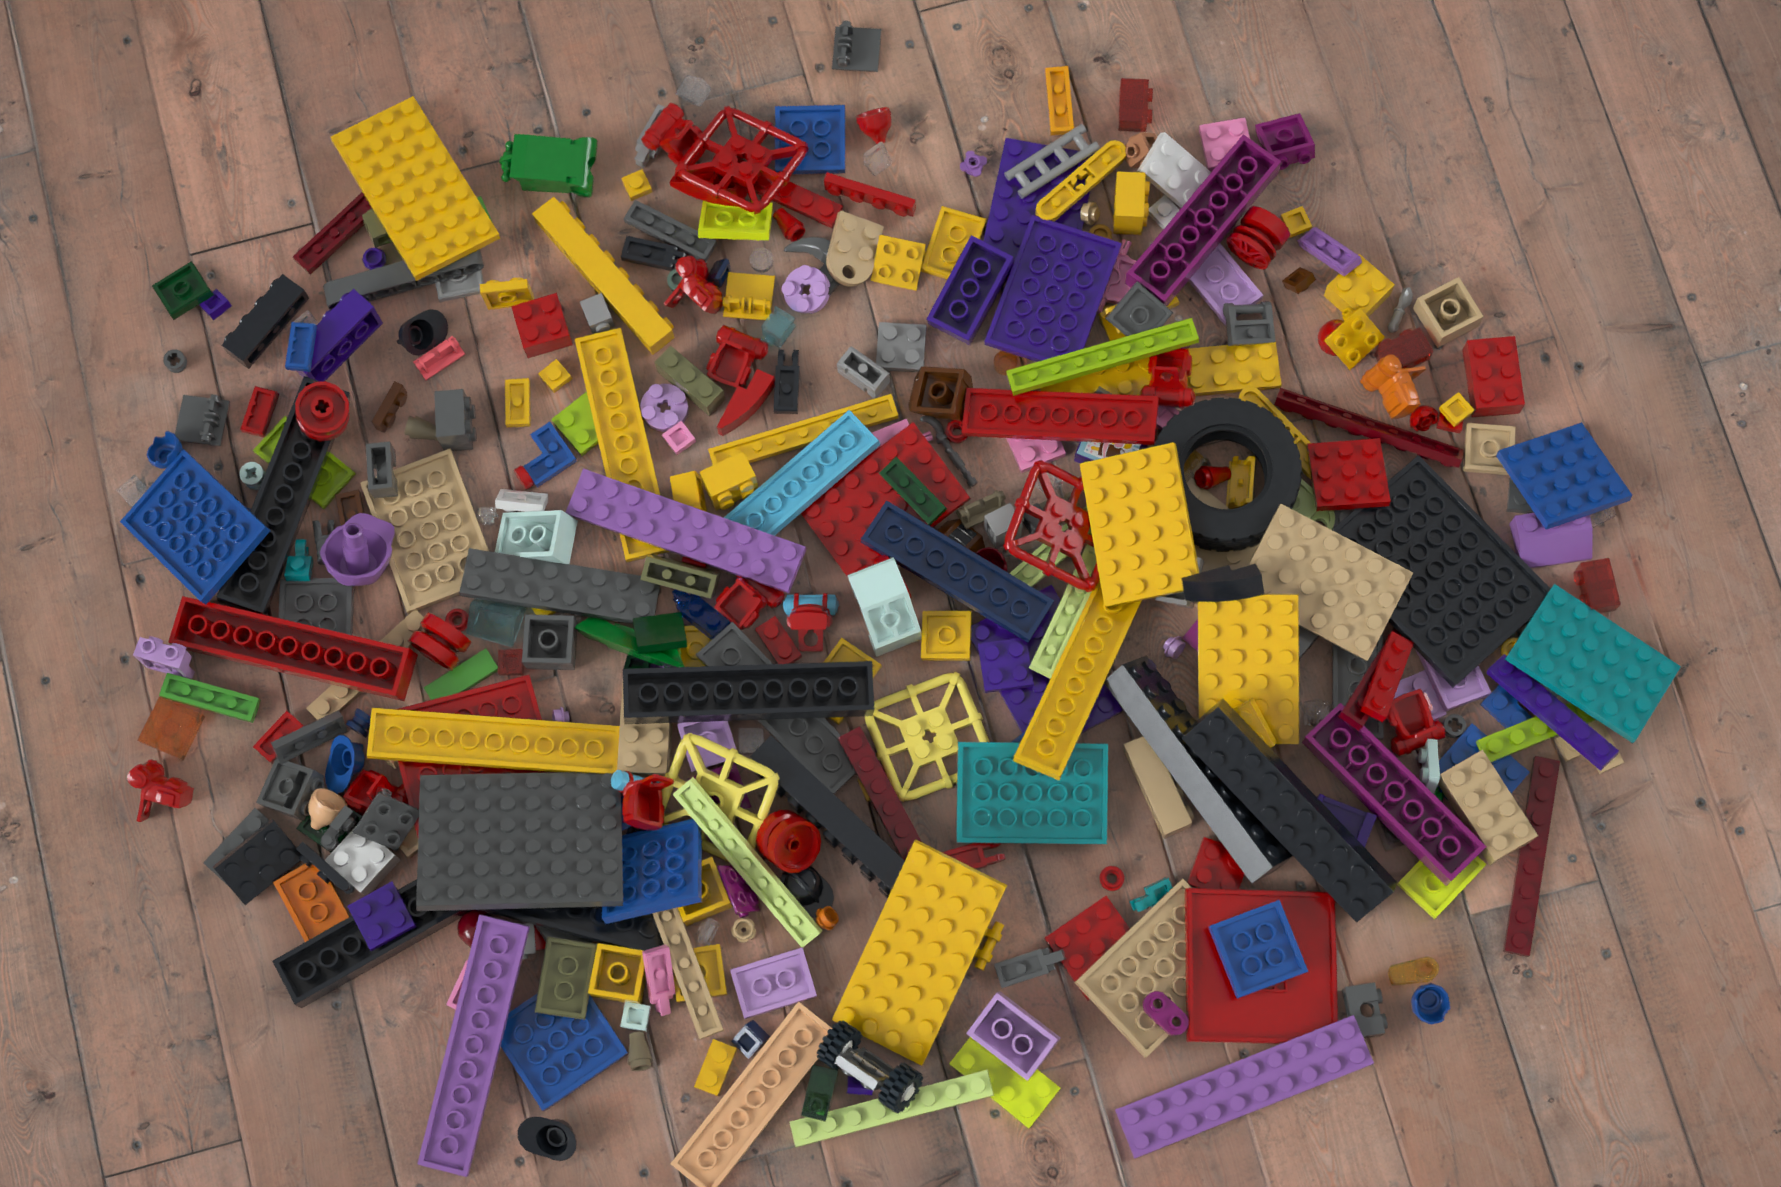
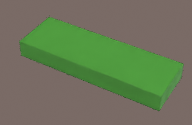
(463, 676)

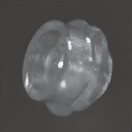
(487, 515)

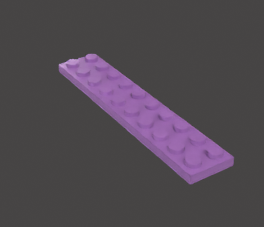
(686, 531)
(473, 1045)
(1244, 1086)

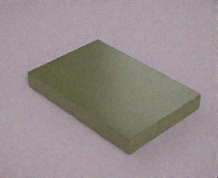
(565, 978)

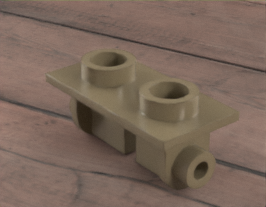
(974, 513)

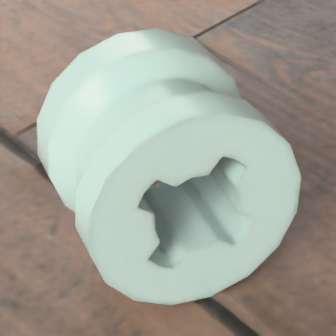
(255, 479)

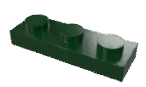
(913, 491)

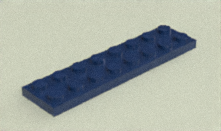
(957, 571)

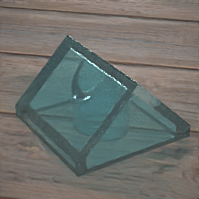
(495, 621)

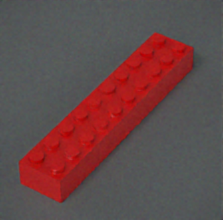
(294, 648)

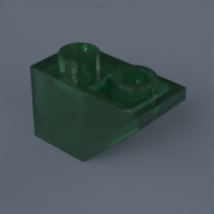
(820, 1093)

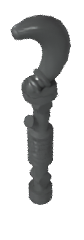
(954, 456)

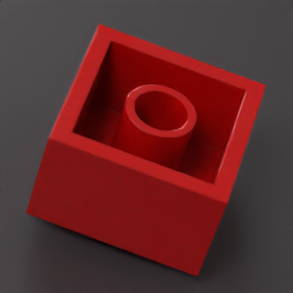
(542, 325)

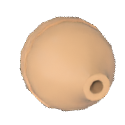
(324, 807)

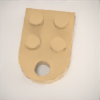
(852, 247)

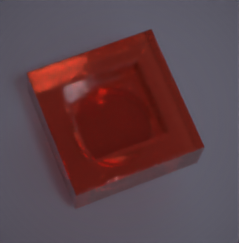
(510, 662)

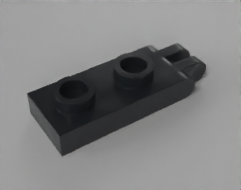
(651, 253)

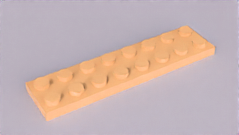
(753, 1099)

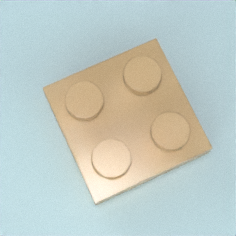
(1482, 446)

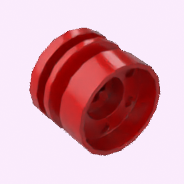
(1258, 237)

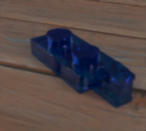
(700, 613)

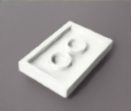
(1173, 170)

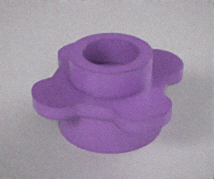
(973, 170)

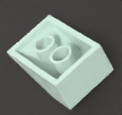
(537, 535)

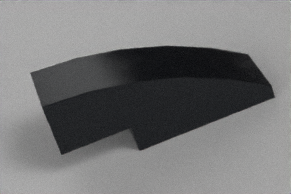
(1223, 584)

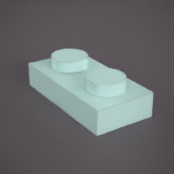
(1430, 764)

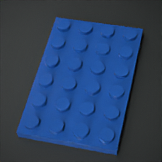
(195, 526)

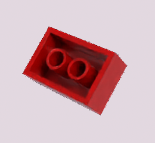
(1493, 376)

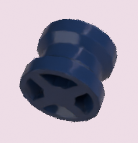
(360, 722)

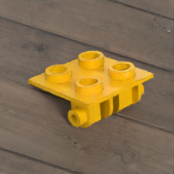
(898, 262)
(748, 296)
(1354, 337)

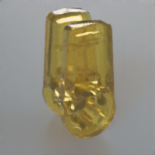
(1410, 972)

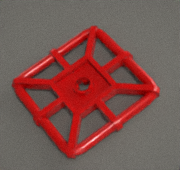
(739, 147)
(1049, 530)

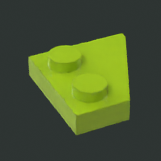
(578, 425)

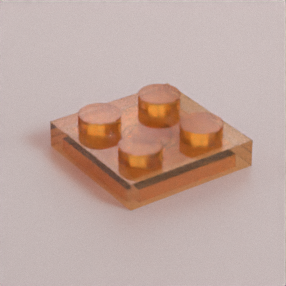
(171, 728)

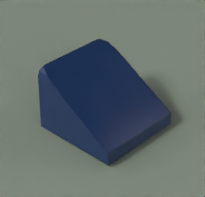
(719, 272)
(750, 1039)

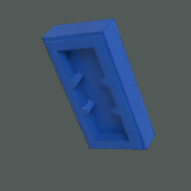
(301, 346)

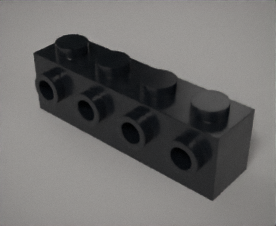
(265, 321)

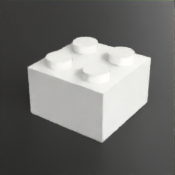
(362, 862)

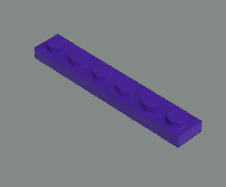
(1553, 713)

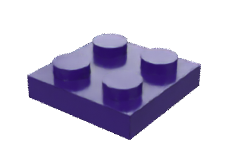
(1005, 665)
(382, 916)

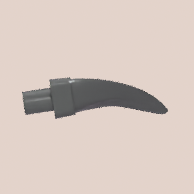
(813, 245)

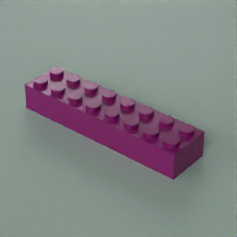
(1204, 220)
(1394, 796)

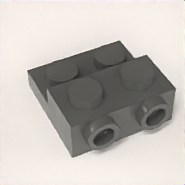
(290, 789)

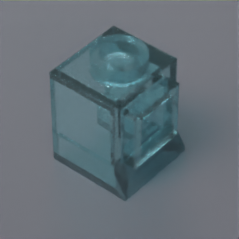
(777, 328)

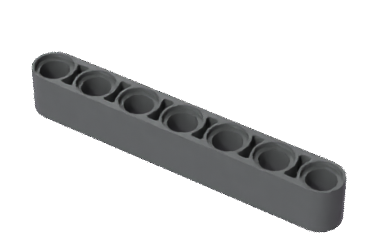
(396, 279)

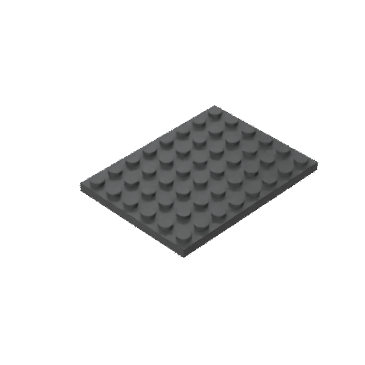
(519, 841)

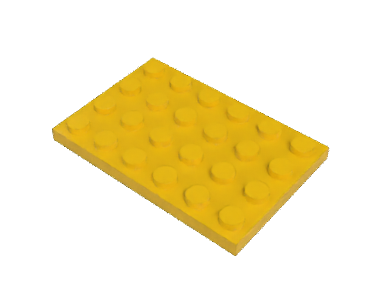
(1139, 524)
(1249, 653)

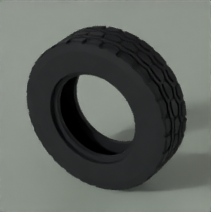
(1265, 438)

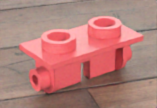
(439, 357)

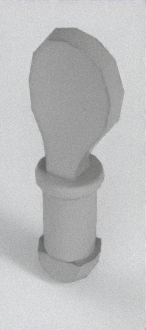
(1404, 301)

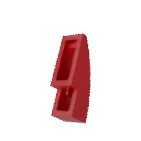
(698, 193)
(746, 402)

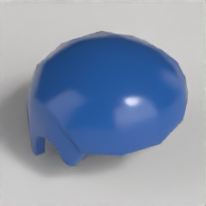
(164, 450)
(1430, 1003)

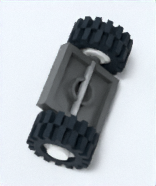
(841, 1052)

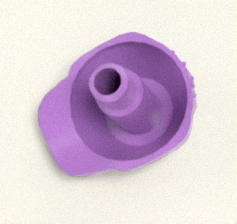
(358, 550)

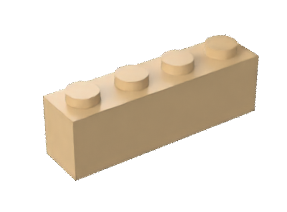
(1158, 788)

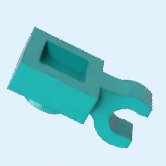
(301, 565)
(1154, 893)

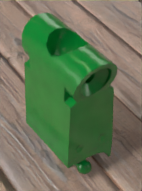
(550, 163)

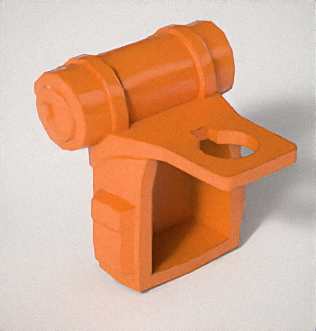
(1394, 385)

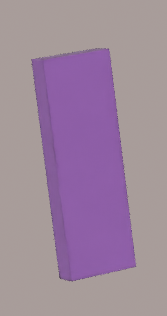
(1329, 251)

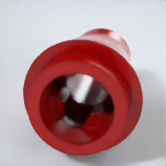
(789, 225)
(1210, 476)

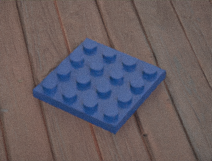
(1564, 476)
(659, 871)
(559, 1052)

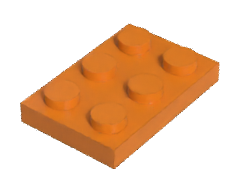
(310, 901)

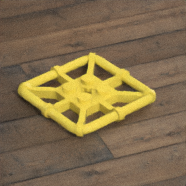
(914, 729)
(728, 791)

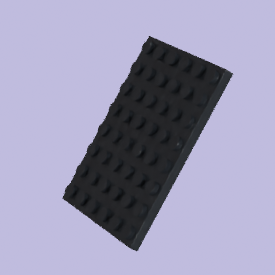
(1465, 580)

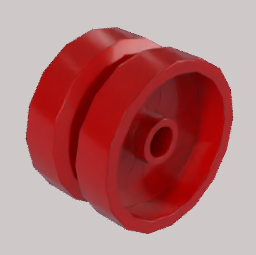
(322, 397)
(437, 644)
(788, 841)

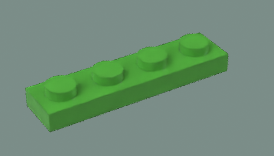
(210, 697)

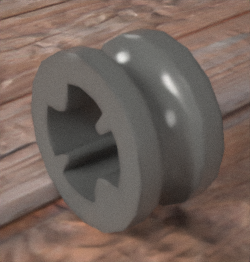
(178, 367)
(1459, 722)

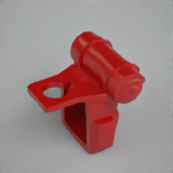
(672, 134)
(694, 284)
(734, 356)
(1169, 379)
(745, 600)
(1413, 722)
(366, 787)
(158, 788)

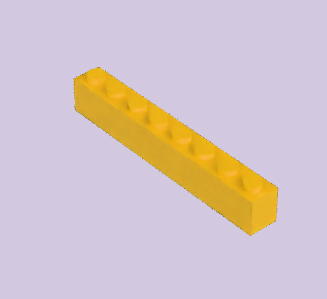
(603, 275)

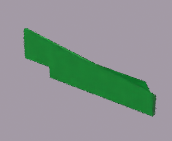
(624, 640)

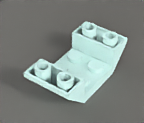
(885, 606)

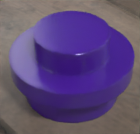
(374, 258)

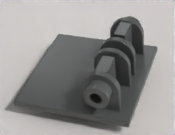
(856, 48)
(202, 419)
(387, 820)

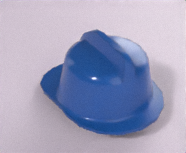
(344, 761)

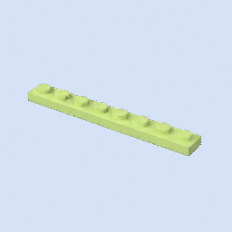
(747, 862)
(874, 1113)

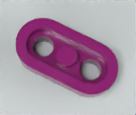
(1165, 1014)

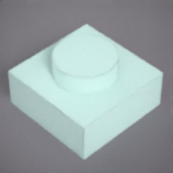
(635, 1016)

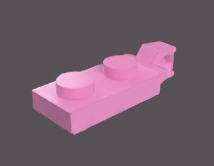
(659, 977)

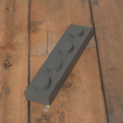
(669, 231)

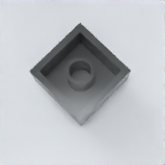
(454, 420)
(549, 642)

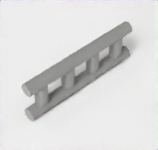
(1054, 147)

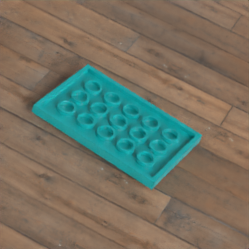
(1593, 663)
(1020, 805)

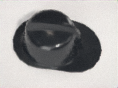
(423, 332)
(809, 889)
(547, 1138)

